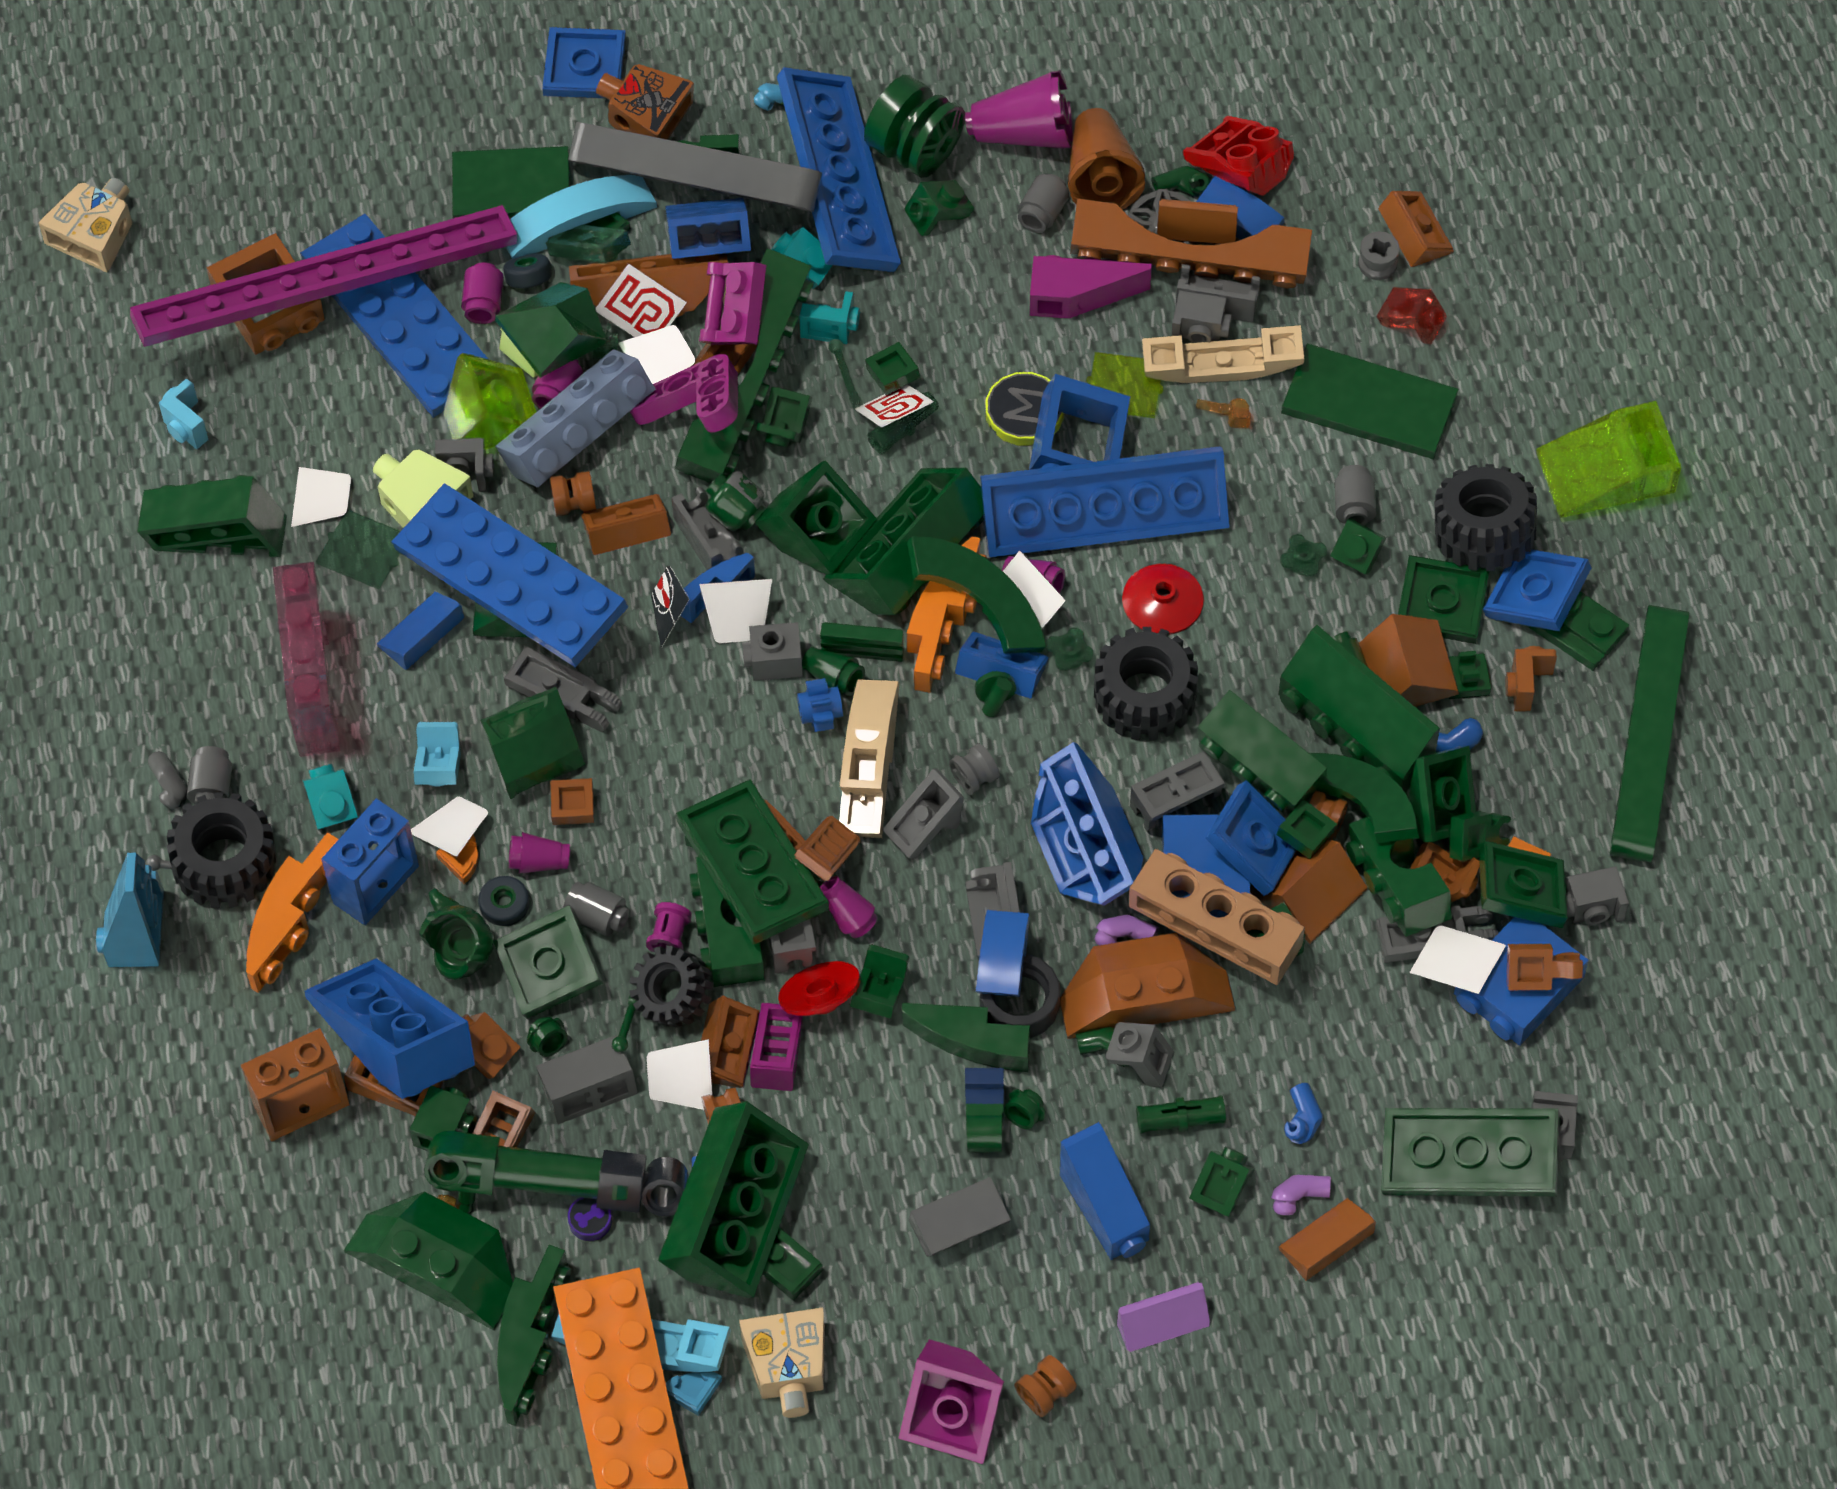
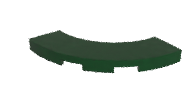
(970, 572)
(1374, 791)

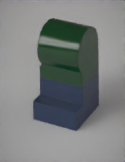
(984, 1109)

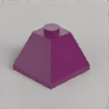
(951, 1402)

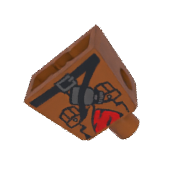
(646, 101)

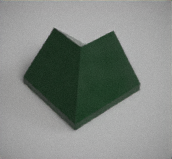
(553, 327)
(1440, 790)

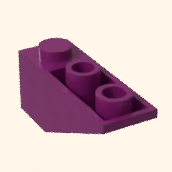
(1076, 286)

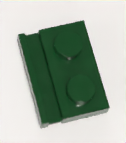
(1587, 632)

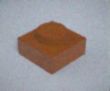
(572, 801)

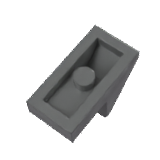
(928, 810)

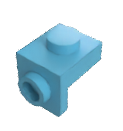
(178, 416)
(437, 753)

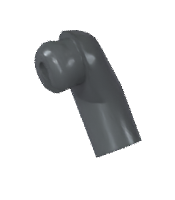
(169, 780)

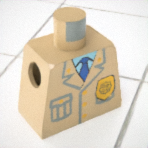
(89, 223)
(787, 1356)

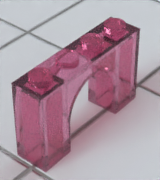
(305, 671)

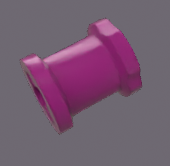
(669, 925)

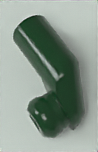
(1183, 179)

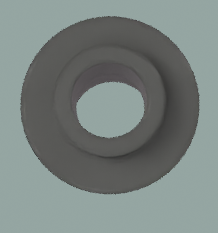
(1043, 202)
(1355, 495)
(209, 773)
(597, 908)

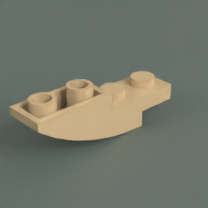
(867, 756)

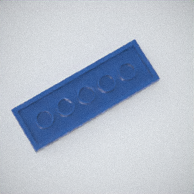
(830, 139)
(402, 322)
(1105, 501)
(510, 574)

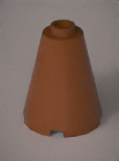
(1103, 162)

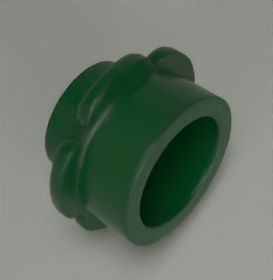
(547, 1036)
(1025, 1108)

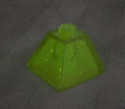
(486, 400)

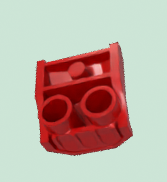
(1243, 154)

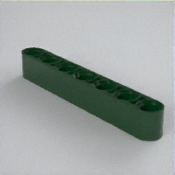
(1649, 734)

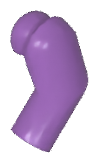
(1122, 926)
(1297, 1187)

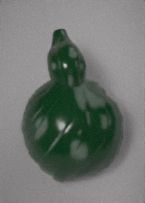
(453, 932)

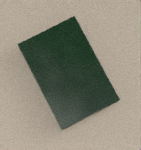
(506, 178)

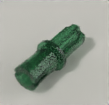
(884, 438)

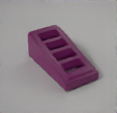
(775, 1071)

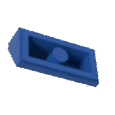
(421, 629)
(985, 654)

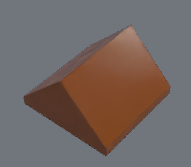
(1411, 658)
(1316, 888)

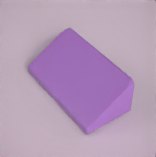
(1163, 1317)

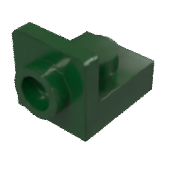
(1222, 1180)

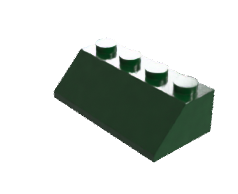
(933, 505)
(1356, 708)
(734, 1200)

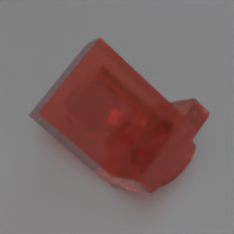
(1413, 310)

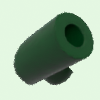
(1095, 1040)

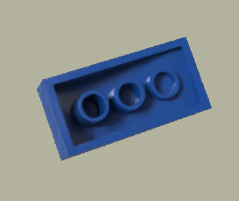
(394, 1027)

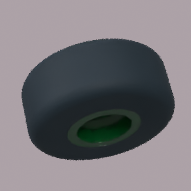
(527, 271)
(503, 914)

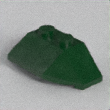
(438, 1254)

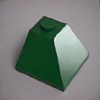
(817, 519)

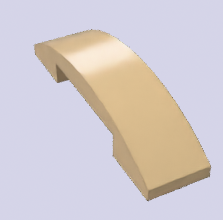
(1223, 360)

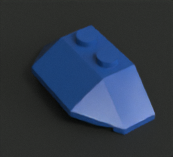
(1083, 829)

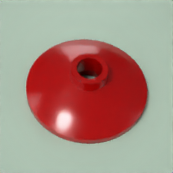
(1169, 612)
(819, 988)

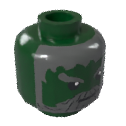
(735, 501)

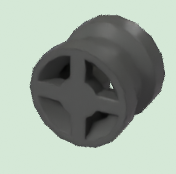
(1373, 264)
(974, 768)

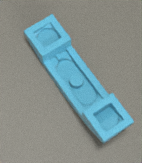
(576, 207)
(682, 1347)

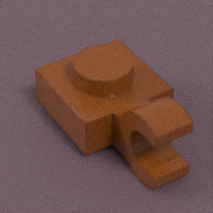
(1535, 966)

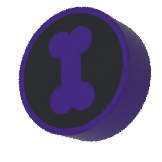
(588, 1221)

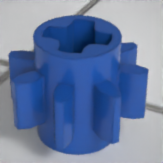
(819, 705)

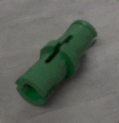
(1181, 1114)

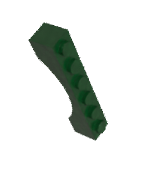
(712, 453)

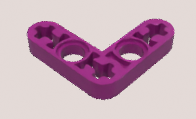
(708, 383)

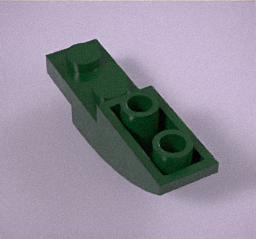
(522, 1347)

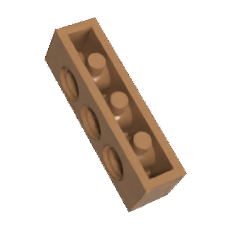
(1226, 936)

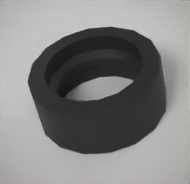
(1039, 1021)

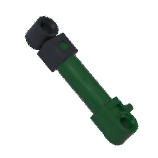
(614, 1180)

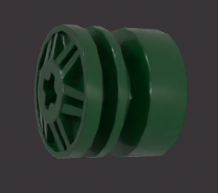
(914, 126)

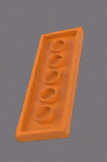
(620, 1383)

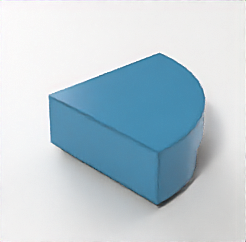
(693, 1389)

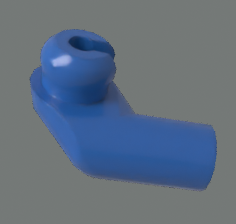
(1465, 734)
(1308, 1115)

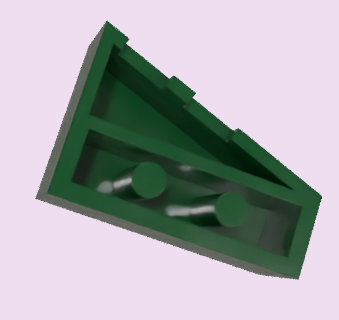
(212, 514)
(1260, 753)

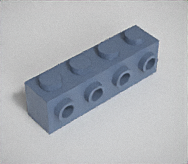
(575, 417)

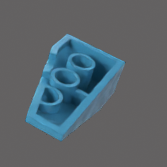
(133, 917)

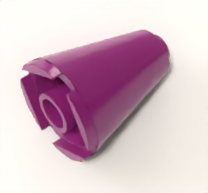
(1025, 115)

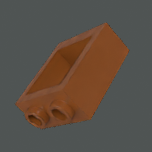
(271, 331)
(280, 1097)

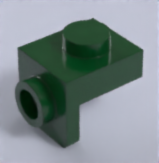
(937, 202)
(785, 417)
(880, 981)

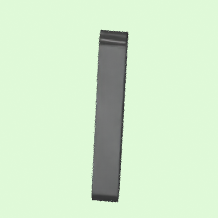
(695, 166)

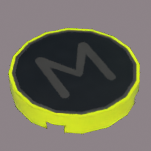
(1015, 407)

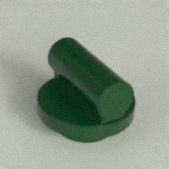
(993, 690)

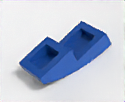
(1252, 212)
(731, 570)
(1002, 953)

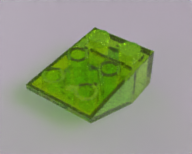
(1611, 461)

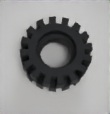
(651, 980)

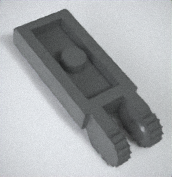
(537, 673)
(1398, 947)

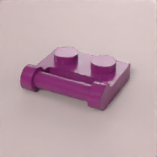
(741, 306)

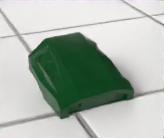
(533, 741)

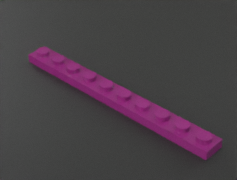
(322, 276)

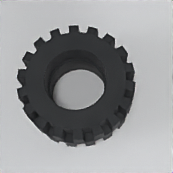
(1485, 517)
(1140, 711)
(215, 821)

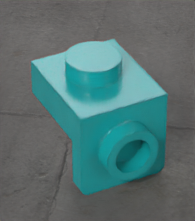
(804, 248)
(329, 796)

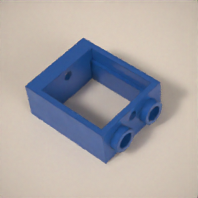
(1084, 402)
(357, 871)

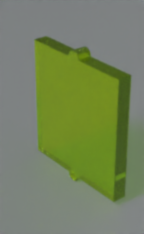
(1127, 377)

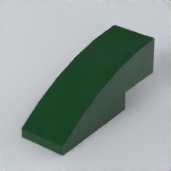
(969, 1034)

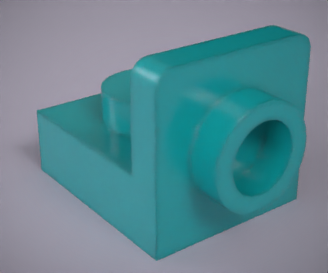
(829, 323)

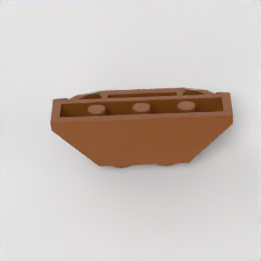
(681, 276)
(1144, 984)

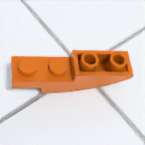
(933, 625)
(281, 919)

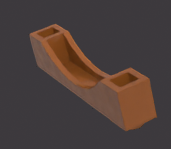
(1272, 254)

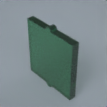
(360, 549)

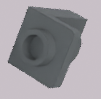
(467, 456)
(1143, 1049)

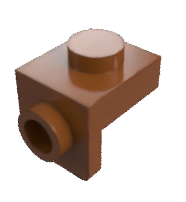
(1526, 663)
(1457, 875)
(490, 1044)

